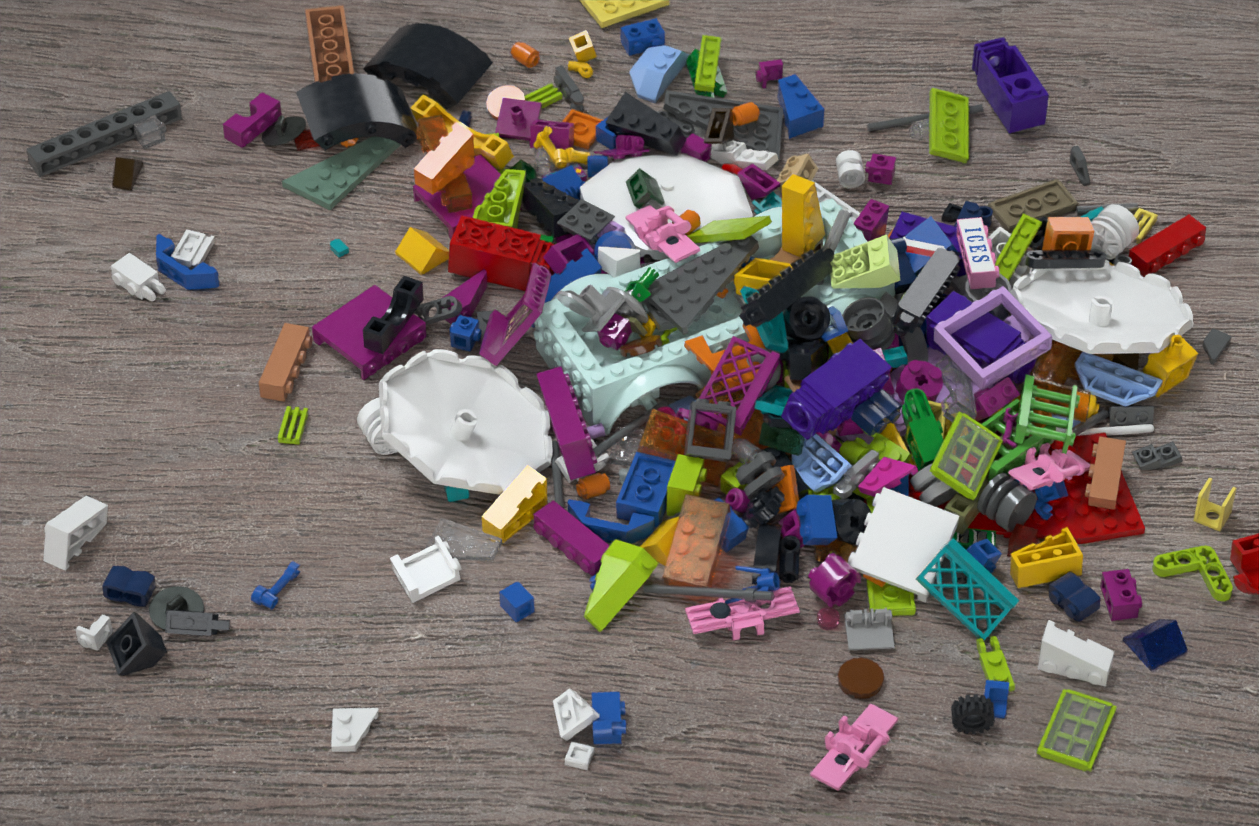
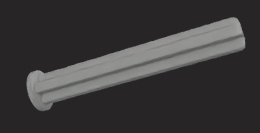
(836, 232)

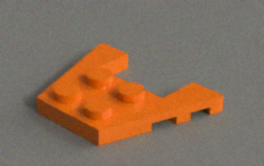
(703, 354)

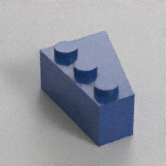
(800, 108)

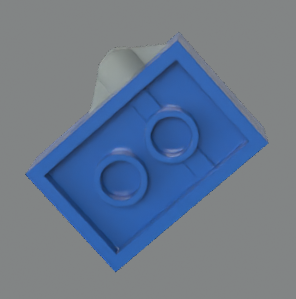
(644, 487)

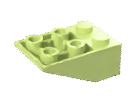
(866, 265)

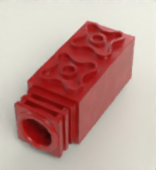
(498, 249)

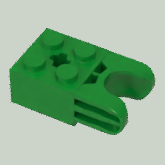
(922, 430)

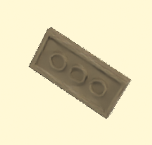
(1043, 200)

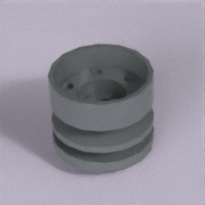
(869, 322)
(1006, 502)

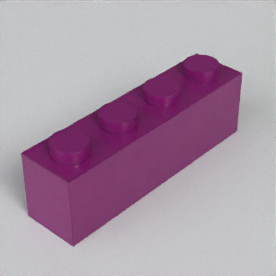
(570, 537)

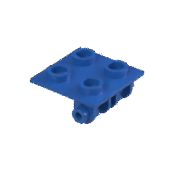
(566, 181)

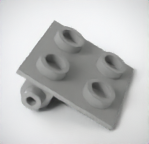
(869, 629)

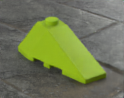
(504, 201)
(620, 576)

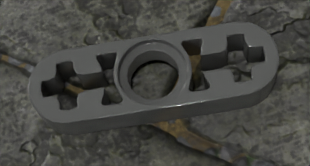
(441, 314)

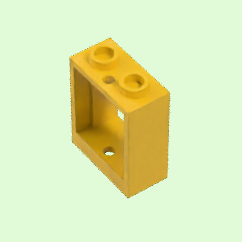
(758, 273)

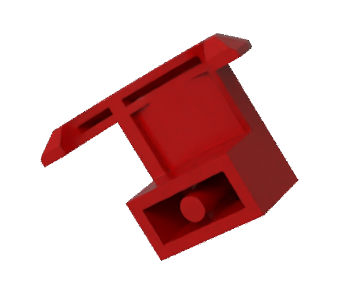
(1246, 561)

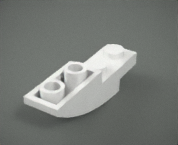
(737, 153)

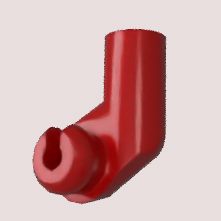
(731, 168)

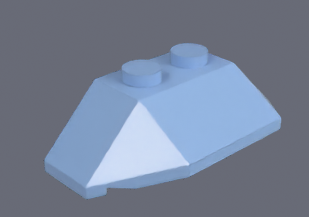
(656, 71)
(1114, 380)
(820, 464)

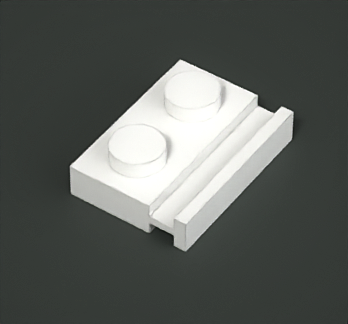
(193, 248)

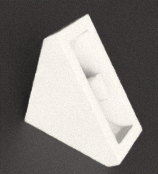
(618, 260)

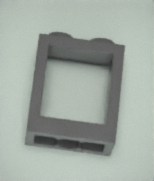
(705, 452)

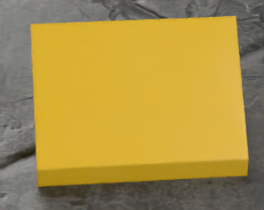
(421, 251)
(660, 541)

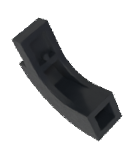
(767, 548)

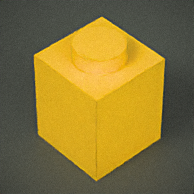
(582, 47)

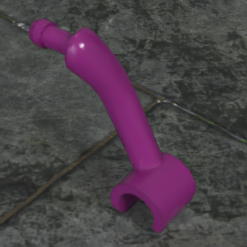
(1009, 420)

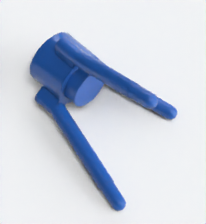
(765, 582)

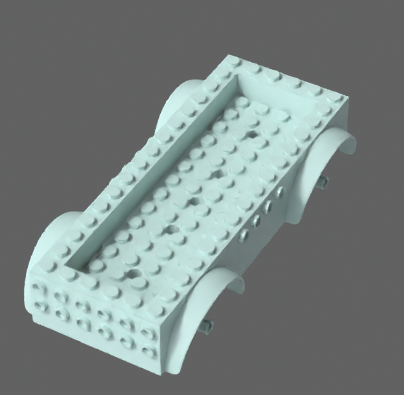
(611, 383)

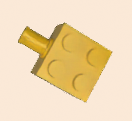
(1171, 364)

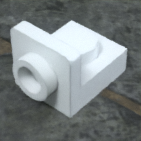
(97, 635)

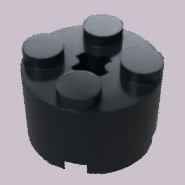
(817, 318)
(849, 518)

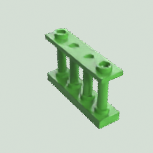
(1026, 415)
(1016, 457)

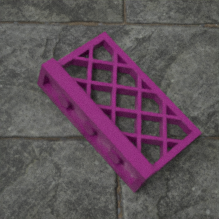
(756, 387)

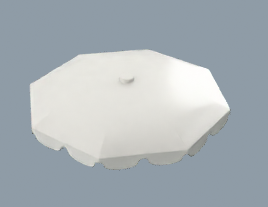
(684, 184)
(1105, 308)
(464, 421)

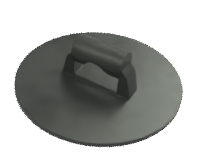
(284, 130)
(173, 599)

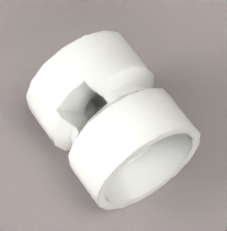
(850, 169)

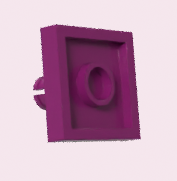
(516, 118)

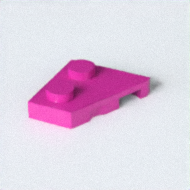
(885, 474)

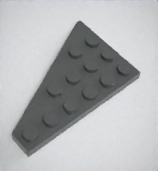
(757, 135)
(691, 288)

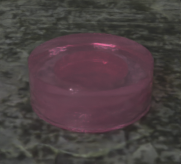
(828, 618)

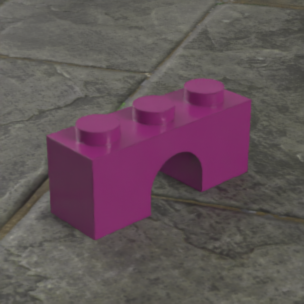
(243, 130)

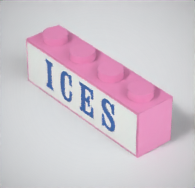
(977, 253)

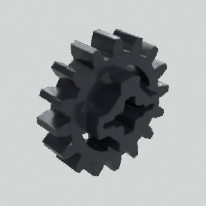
(763, 507)

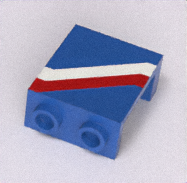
(923, 243)

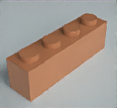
(285, 362)

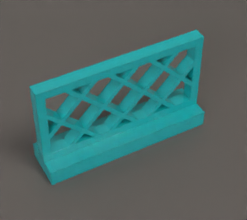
(979, 576)

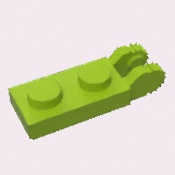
(885, 448)
(994, 662)

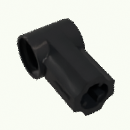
(789, 559)

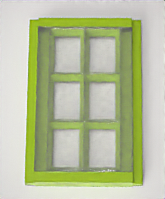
(966, 455)
(1076, 730)

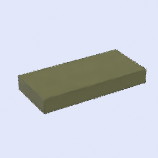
(636, 326)

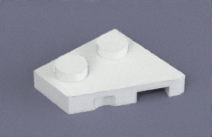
(573, 714)
(350, 726)

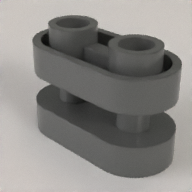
(749, 472)

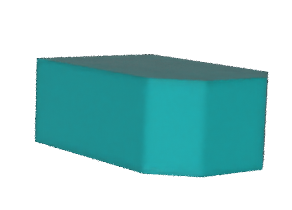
(338, 248)

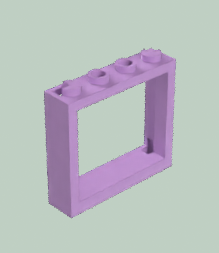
(1009, 363)

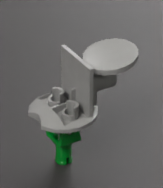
(613, 300)

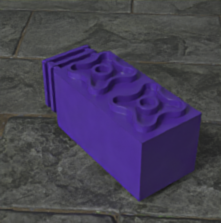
(1009, 85)
(983, 339)
(836, 390)

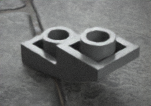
(1155, 458)

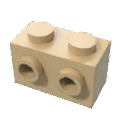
(798, 165)

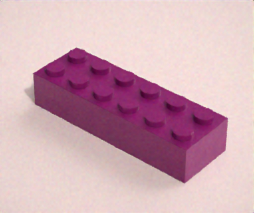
(567, 423)

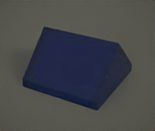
(1157, 643)

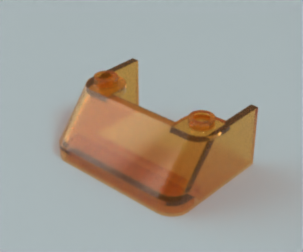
(1054, 369)

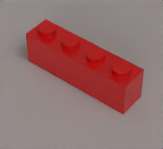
(1167, 245)

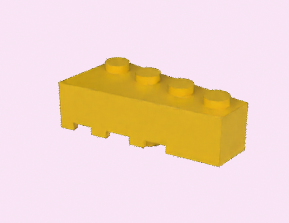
(800, 216)

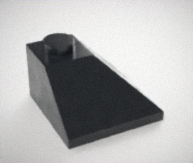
(135, 646)

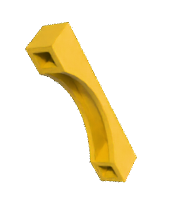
(490, 146)

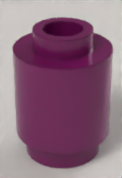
(737, 500)

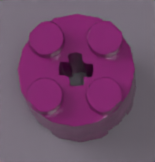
(920, 376)
(834, 580)

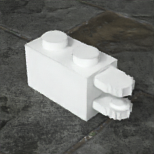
(137, 277)

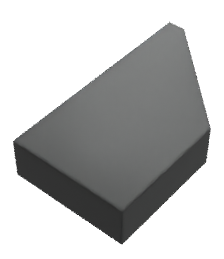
(1079, 165)
(1215, 344)

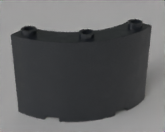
(431, 58)
(355, 108)

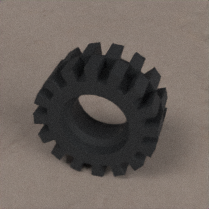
(972, 714)

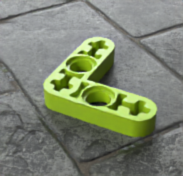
(1197, 562)

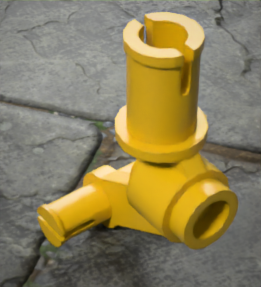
(559, 156)

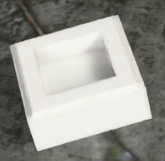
(579, 756)

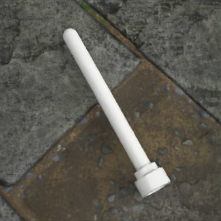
(1117, 430)

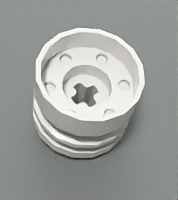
(1114, 230)
(370, 424)

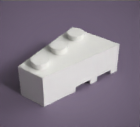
(72, 529)
(1074, 657)

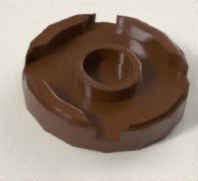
(641, 345)
(860, 678)

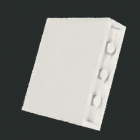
(902, 541)

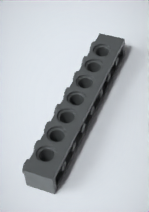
(100, 134)

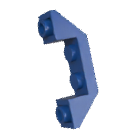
(200, 277)
(639, 527)

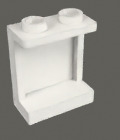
(427, 570)

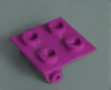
(625, 146)

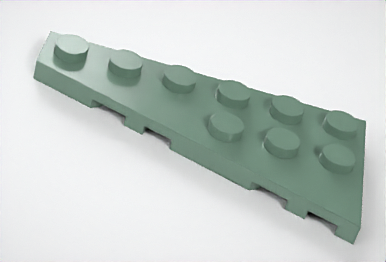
(338, 175)

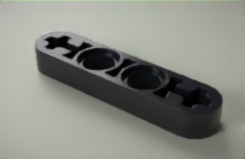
(1065, 259)

